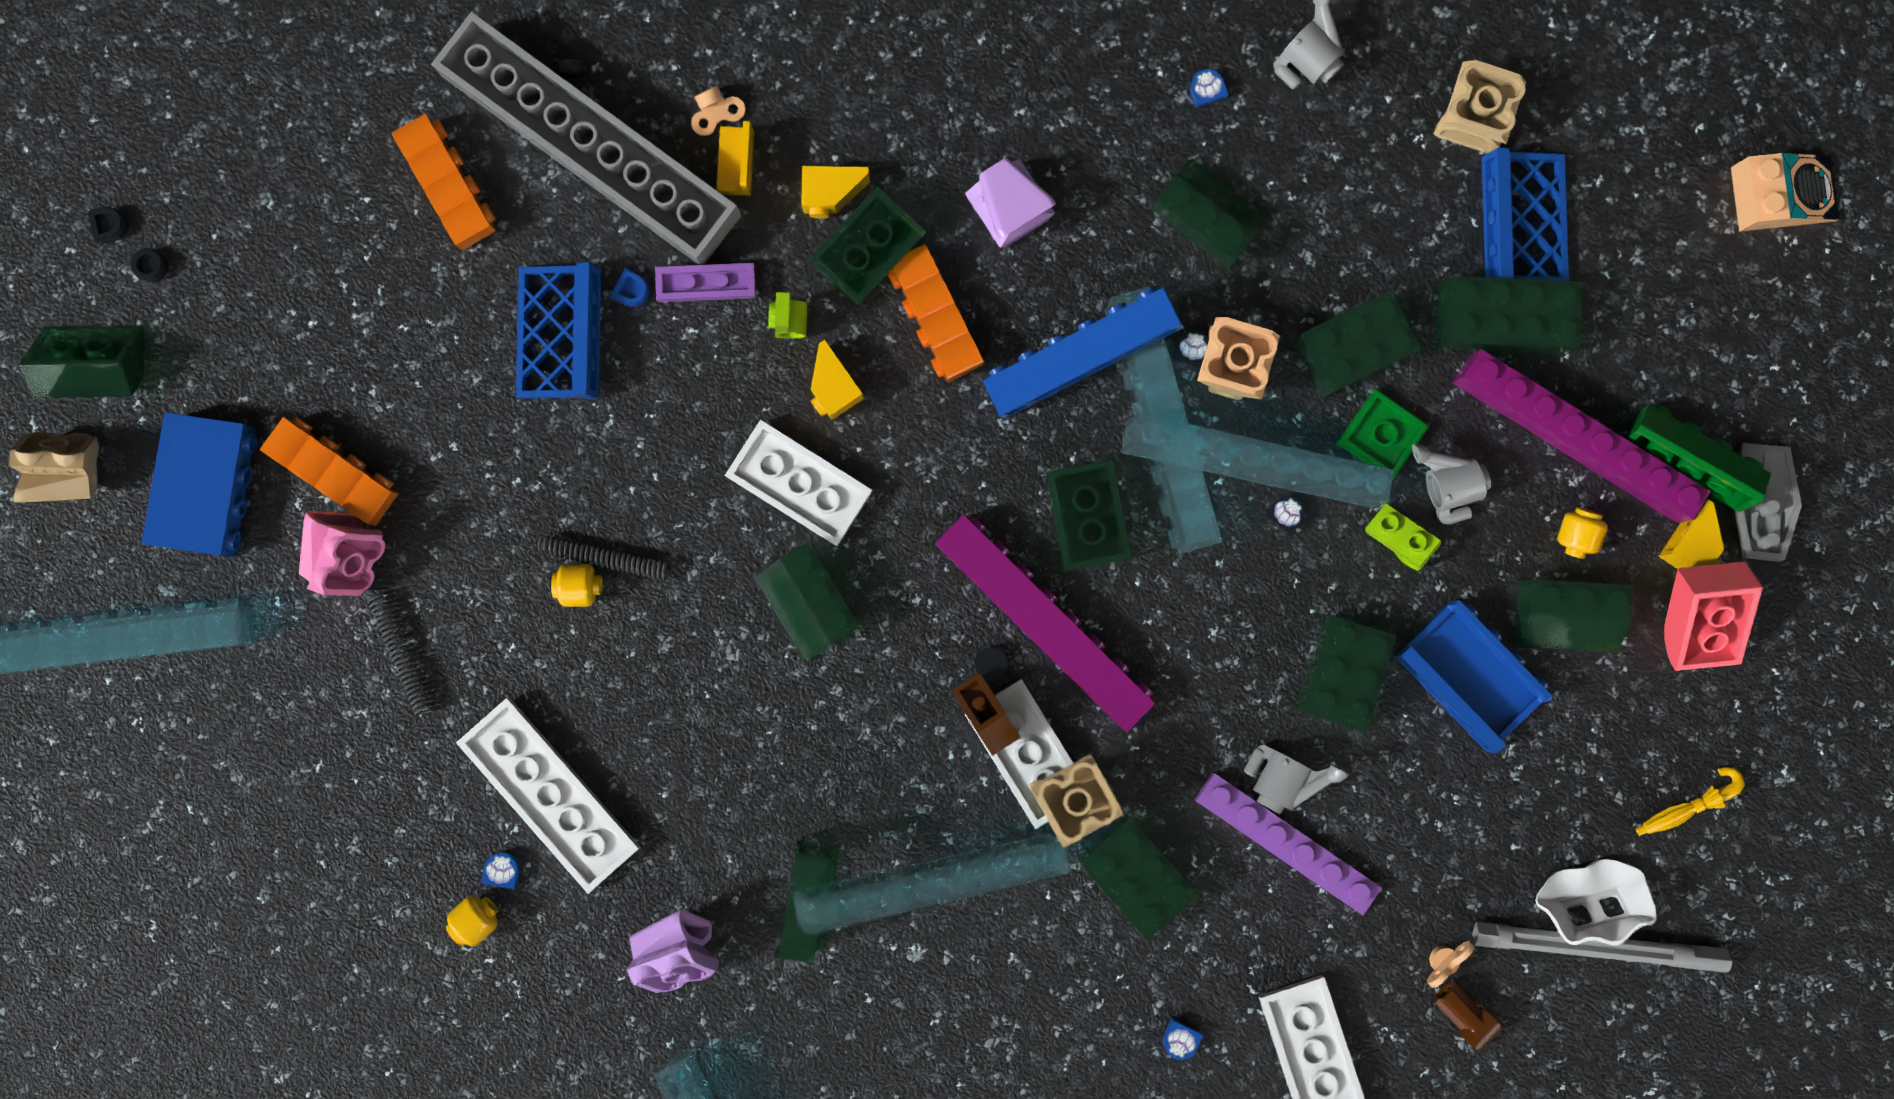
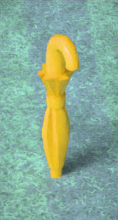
(1712, 798)

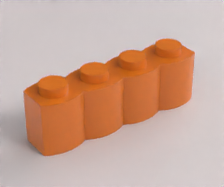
(444, 182)
(936, 314)
(329, 471)

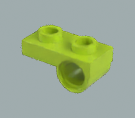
(788, 317)
(1404, 537)

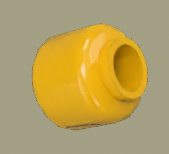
(1582, 532)
(576, 585)
(472, 920)

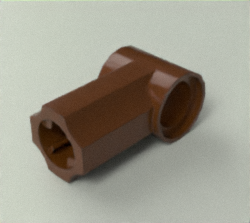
(1472, 1022)

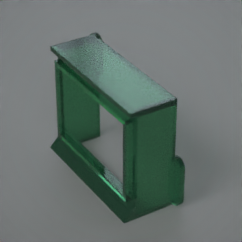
(811, 868)

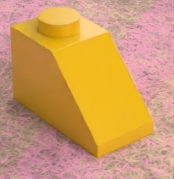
(830, 188)
(832, 385)
(1695, 541)

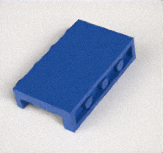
(199, 485)
(1473, 674)

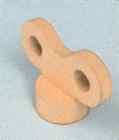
(715, 109)
(1447, 961)

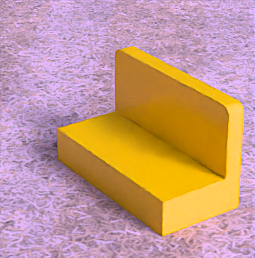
(735, 160)

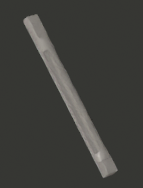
(1630, 950)

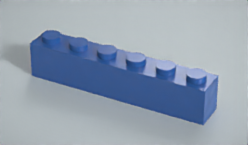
(1082, 353)

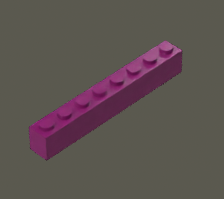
(1581, 437)
(1045, 623)

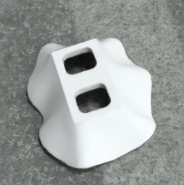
(1586, 888)

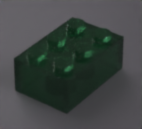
(1357, 344)
(1087, 516)
(1345, 673)
(1137, 876)

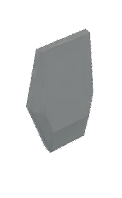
(1769, 525)

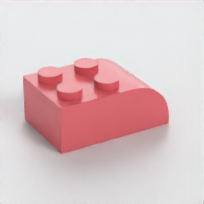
(1711, 615)

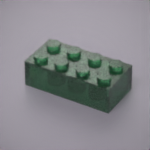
(1508, 315)

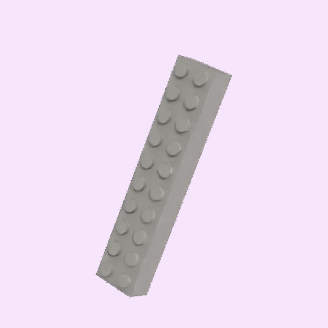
(586, 139)

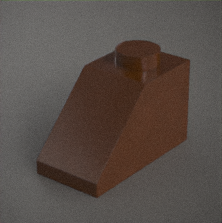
(986, 714)

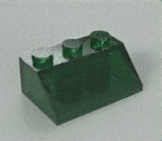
(1209, 213)
(866, 246)
(85, 361)
(807, 601)
(1573, 615)

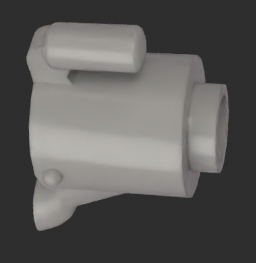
(1313, 50)
(1452, 483)
(1287, 781)

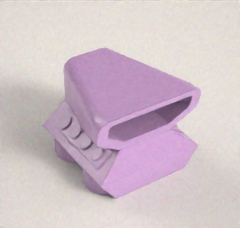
(1010, 201)
(672, 953)

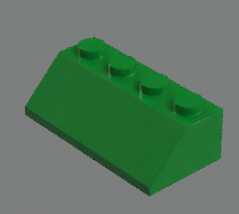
(1708, 462)

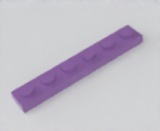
(1288, 844)

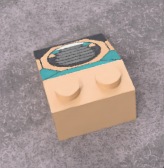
(1784, 191)

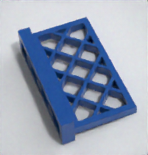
(1499, 213)
(584, 326)

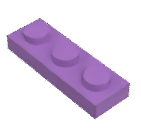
(705, 282)

